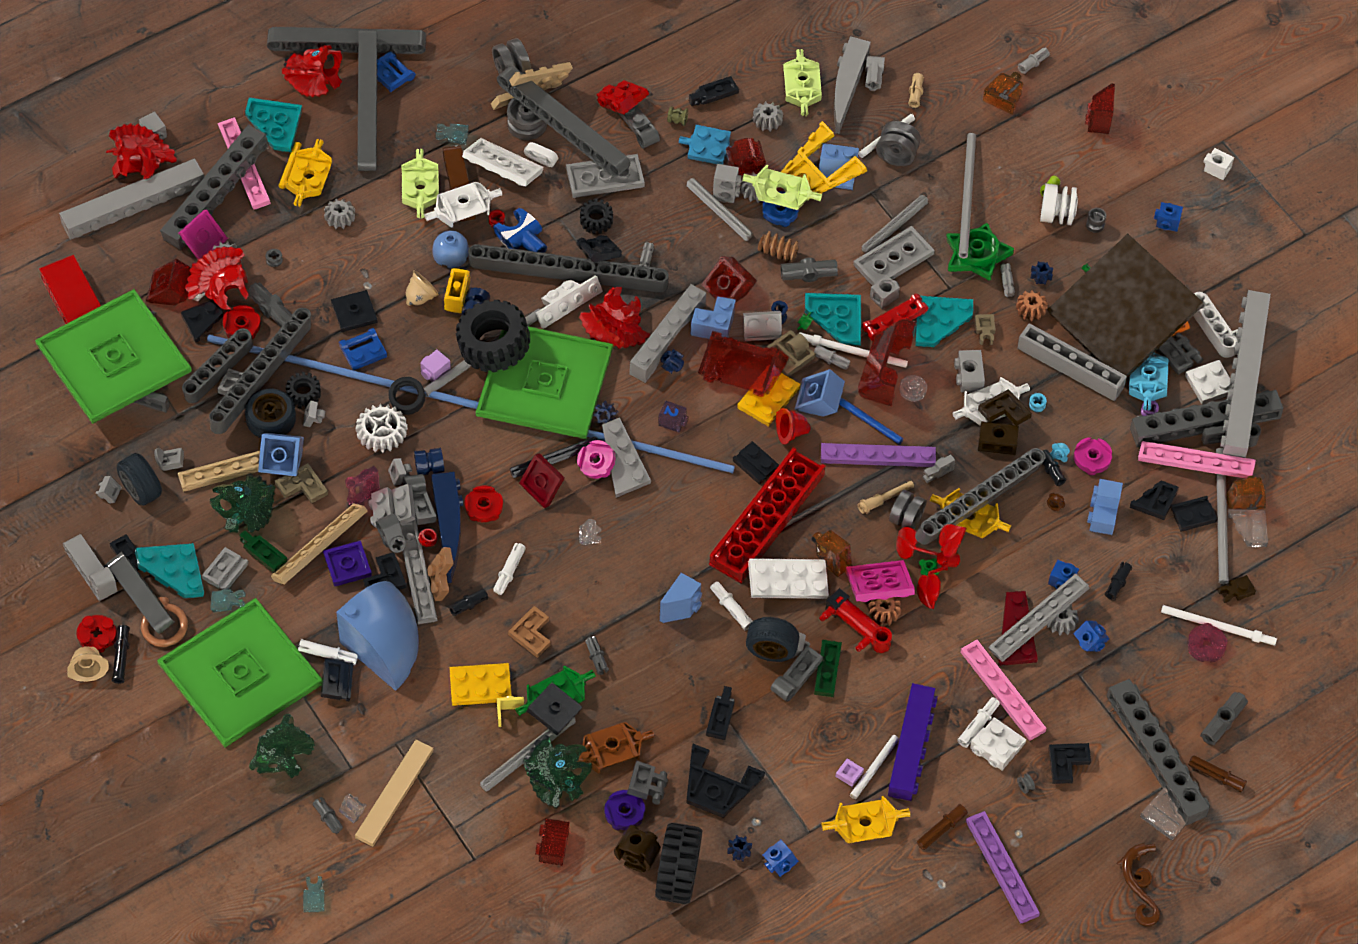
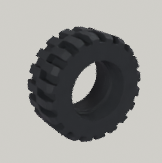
(489, 317)
(678, 863)

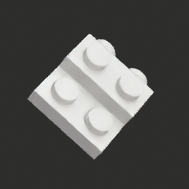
(997, 744)

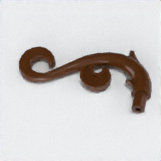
(1137, 885)

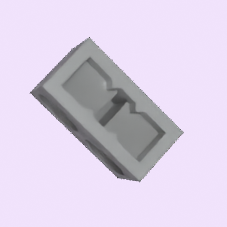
(726, 183)

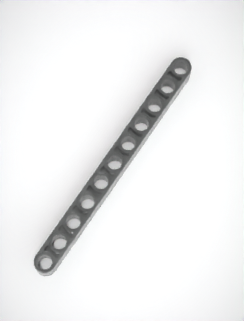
(556, 267)

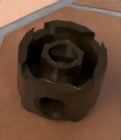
(637, 849)

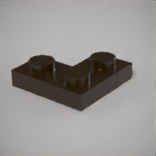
(1006, 404)

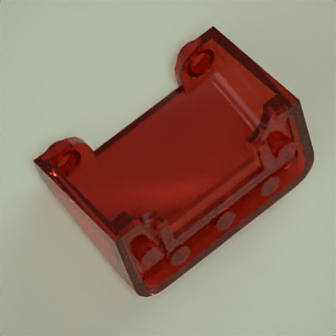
(742, 364)
(877, 380)

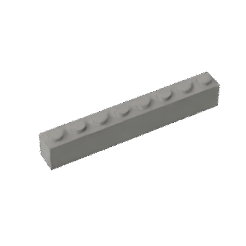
(131, 199)

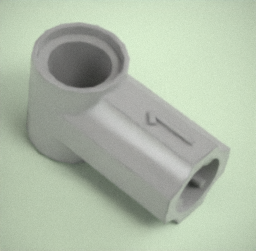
(874, 71)

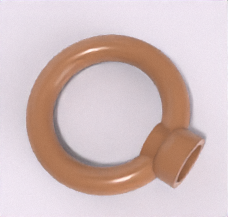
(170, 641)

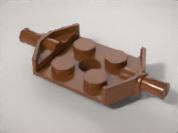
(627, 747)

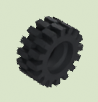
(596, 225)
(303, 381)

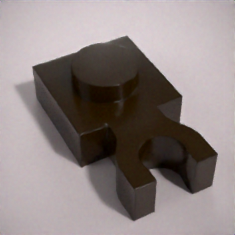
(1238, 588)

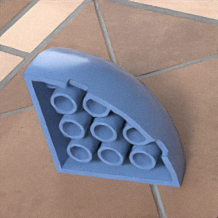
(381, 631)

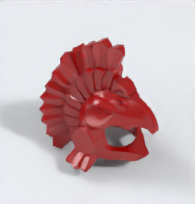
(138, 151)
(216, 274)
(615, 321)

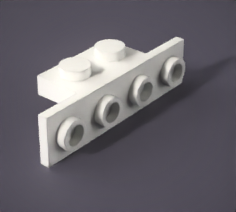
(566, 299)

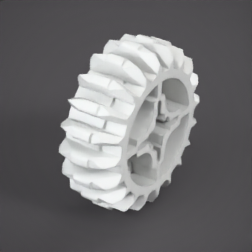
(383, 434)

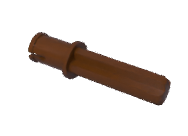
(1217, 773)
(948, 821)

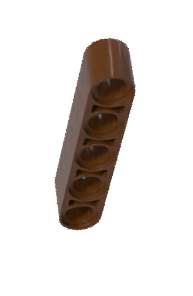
(456, 170)

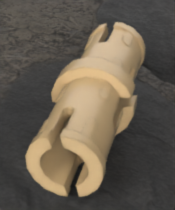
(916, 90)

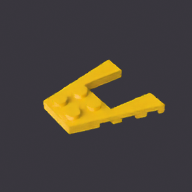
(817, 181)

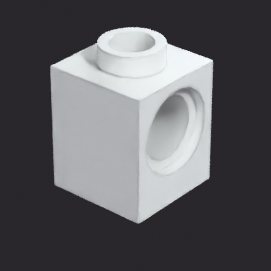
(1218, 163)

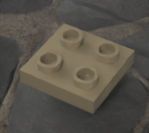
(796, 348)

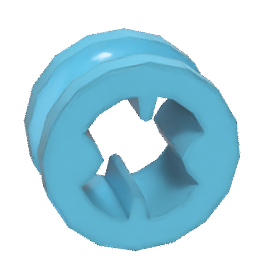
(1037, 407)

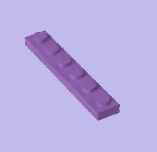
(878, 455)
(1002, 867)

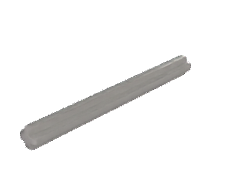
(516, 761)

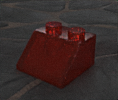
(1101, 110)
(729, 279)
(169, 284)

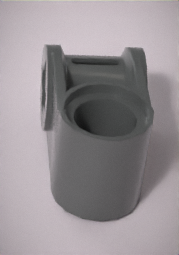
(391, 533)

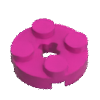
(1093, 465)
(601, 468)

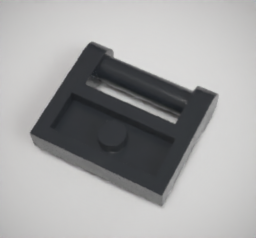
(603, 248)

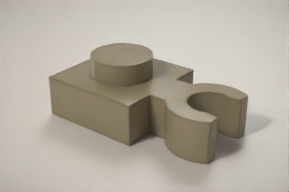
(985, 326)

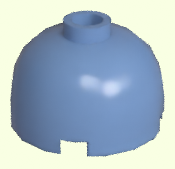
(450, 249)

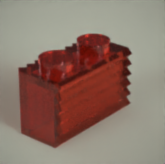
(553, 842)

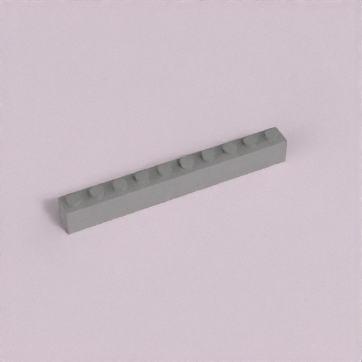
(1246, 374)

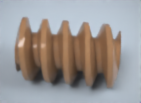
(778, 247)

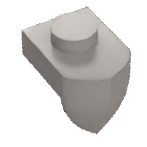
(169, 459)

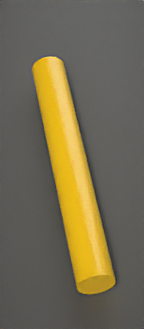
(297, 145)

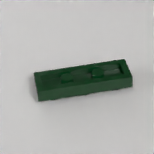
(828, 668)

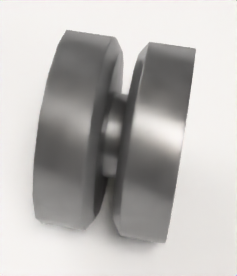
(511, 55)
(523, 122)
(898, 143)

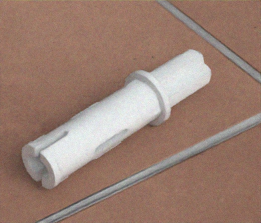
(511, 564)
(731, 605)
(327, 652)
(978, 722)

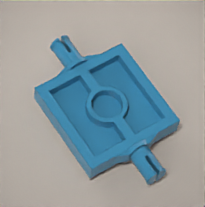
(707, 144)

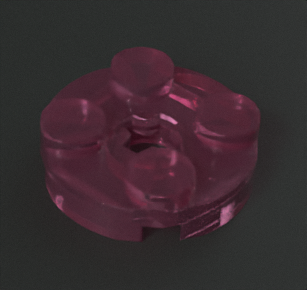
(1209, 633)

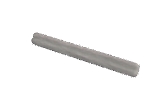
(719, 209)
(895, 224)

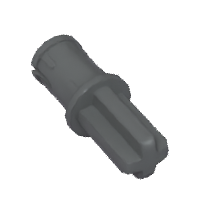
(596, 655)
(327, 815)

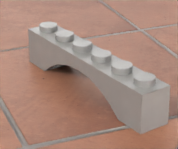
(650, 354)

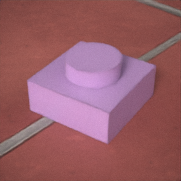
(849, 772)

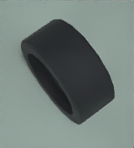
(407, 381)

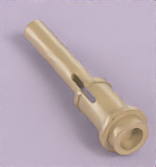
(878, 500)

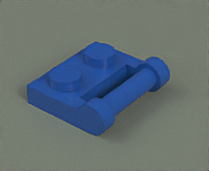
(388, 75)
(364, 354)

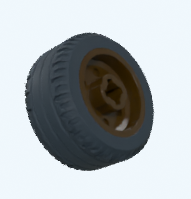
(270, 412)
(772, 639)

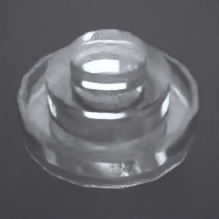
(913, 388)

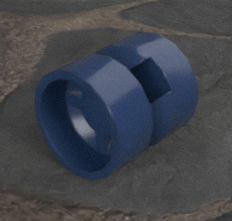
(474, 296)
(429, 461)

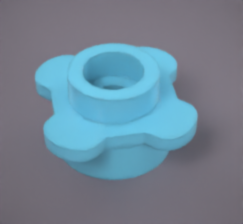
(1060, 451)

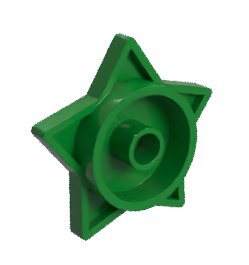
(983, 252)

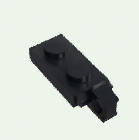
(714, 91)
(721, 715)

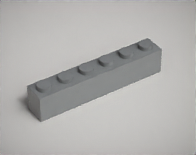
(1071, 362)

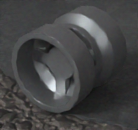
(1096, 220)

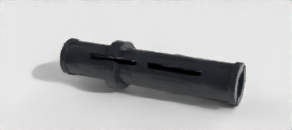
(122, 634)

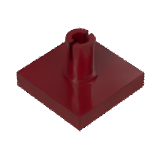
(541, 480)

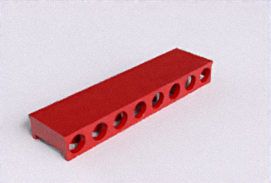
(69, 288)
(766, 515)

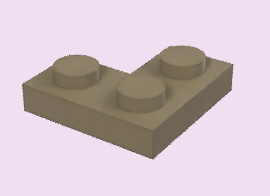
(306, 481)

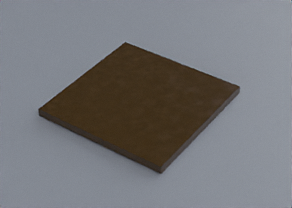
(1125, 306)

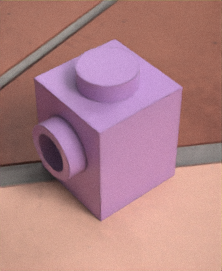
(434, 366)

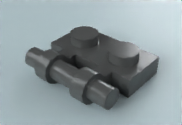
(1178, 359)
(641, 781)

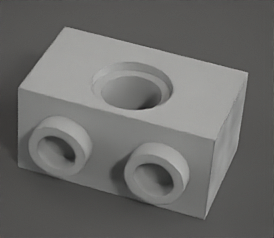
(969, 361)

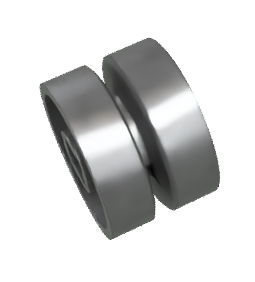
(907, 510)

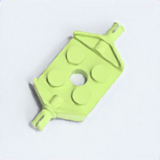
(802, 92)
(420, 172)
(796, 188)

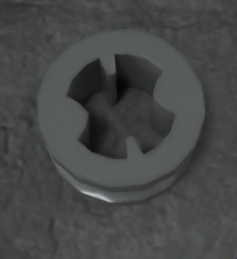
(274, 262)
(1026, 783)

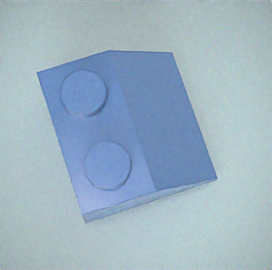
(835, 157)
(820, 393)
(280, 454)
(681, 599)

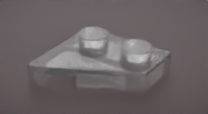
(1251, 526)
(1164, 815)

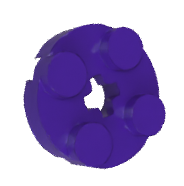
(614, 805)

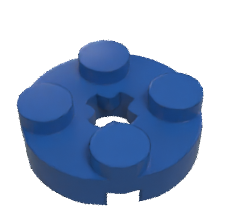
(779, 217)

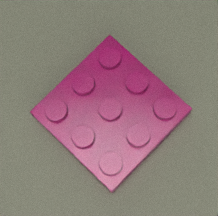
(880, 581)

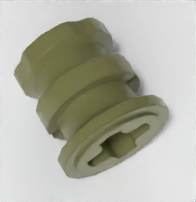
(677, 115)

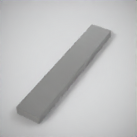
(418, 575)
(1038, 617)

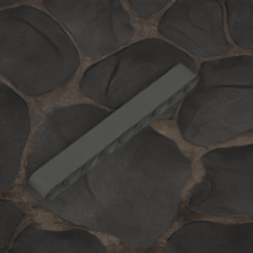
(344, 39)
(367, 100)
(565, 123)
(260, 370)
(1002, 482)

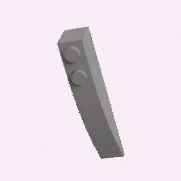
(848, 77)

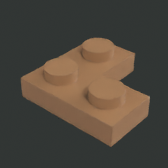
(437, 571)
(526, 632)

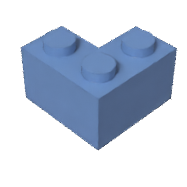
(718, 320)
(1105, 504)

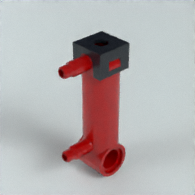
(841, 606)

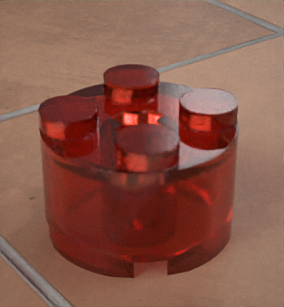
(746, 155)

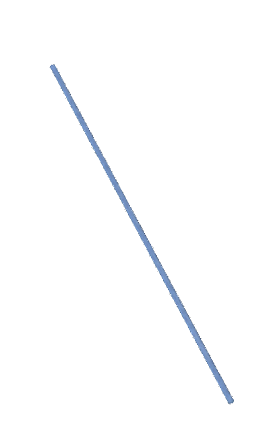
(473, 404)

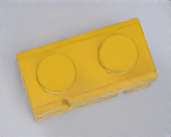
(456, 290)

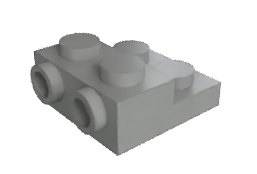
(394, 501)

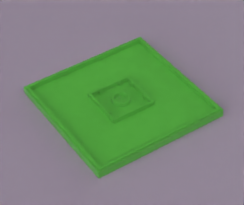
(113, 356)
(551, 386)
(240, 672)

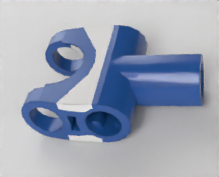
(522, 234)

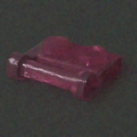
(368, 483)

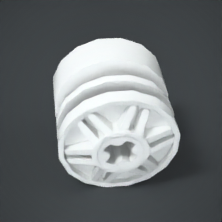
(1058, 204)

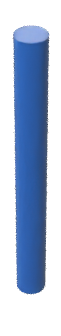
(871, 421)

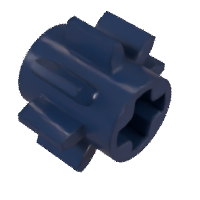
(1041, 273)
(672, 361)
(609, 408)
(741, 843)

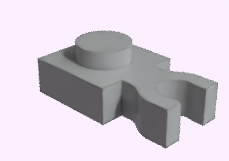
(942, 466)

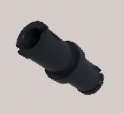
(1052, 468)
(1118, 580)
(468, 602)

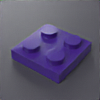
(347, 563)

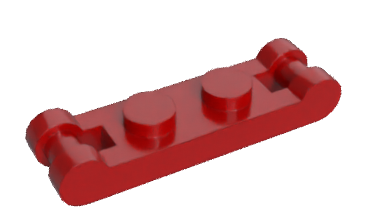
(902, 311)

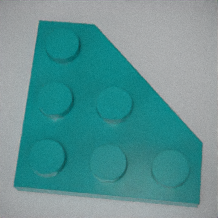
(276, 120)
(837, 315)
(941, 319)
(173, 567)

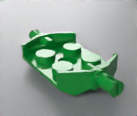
(567, 680)

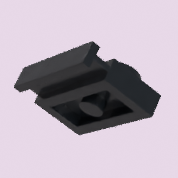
(755, 462)
(1193, 513)
(337, 679)

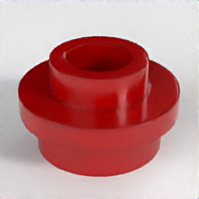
(430, 534)

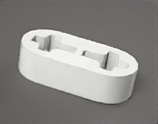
(541, 154)

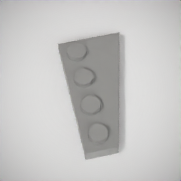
(628, 470)

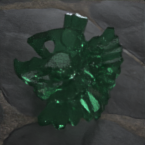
(279, 748)

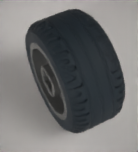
(139, 479)

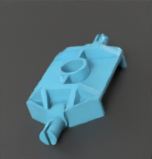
(1150, 386)

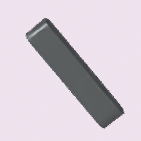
(221, 358)
(140, 593)

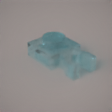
(455, 133)
(224, 599)
(314, 897)

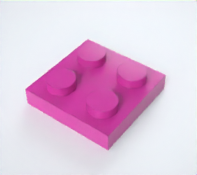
(202, 234)

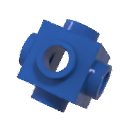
(1168, 216)
(1061, 573)
(1091, 636)
(779, 858)

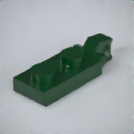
(263, 551)

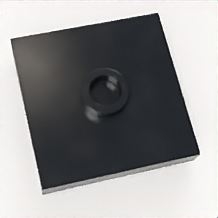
(354, 311)
(554, 708)

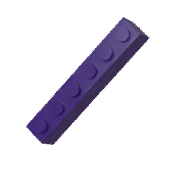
(911, 742)

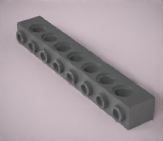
(216, 177)
(1180, 428)
(1189, 810)

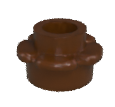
(1055, 501)

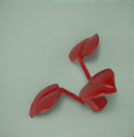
(950, 540)

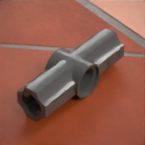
(809, 269)
(269, 304)
(1229, 710)

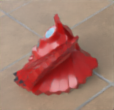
(308, 72)

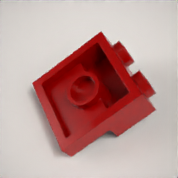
(622, 97)

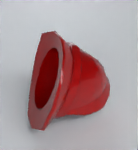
(790, 425)

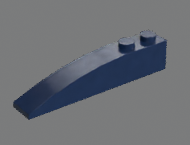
(448, 513)

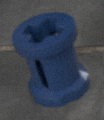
(782, 306)

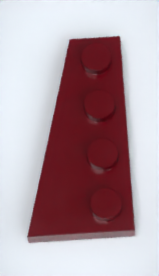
(1014, 610)

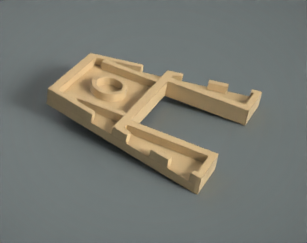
(544, 78)

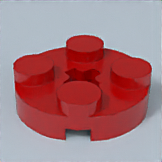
(239, 313)
(480, 513)
(96, 623)

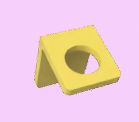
(508, 703)

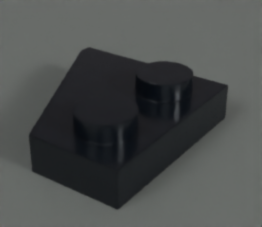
(201, 318)
(1156, 500)

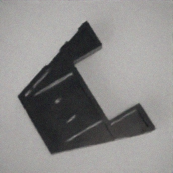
(713, 791)

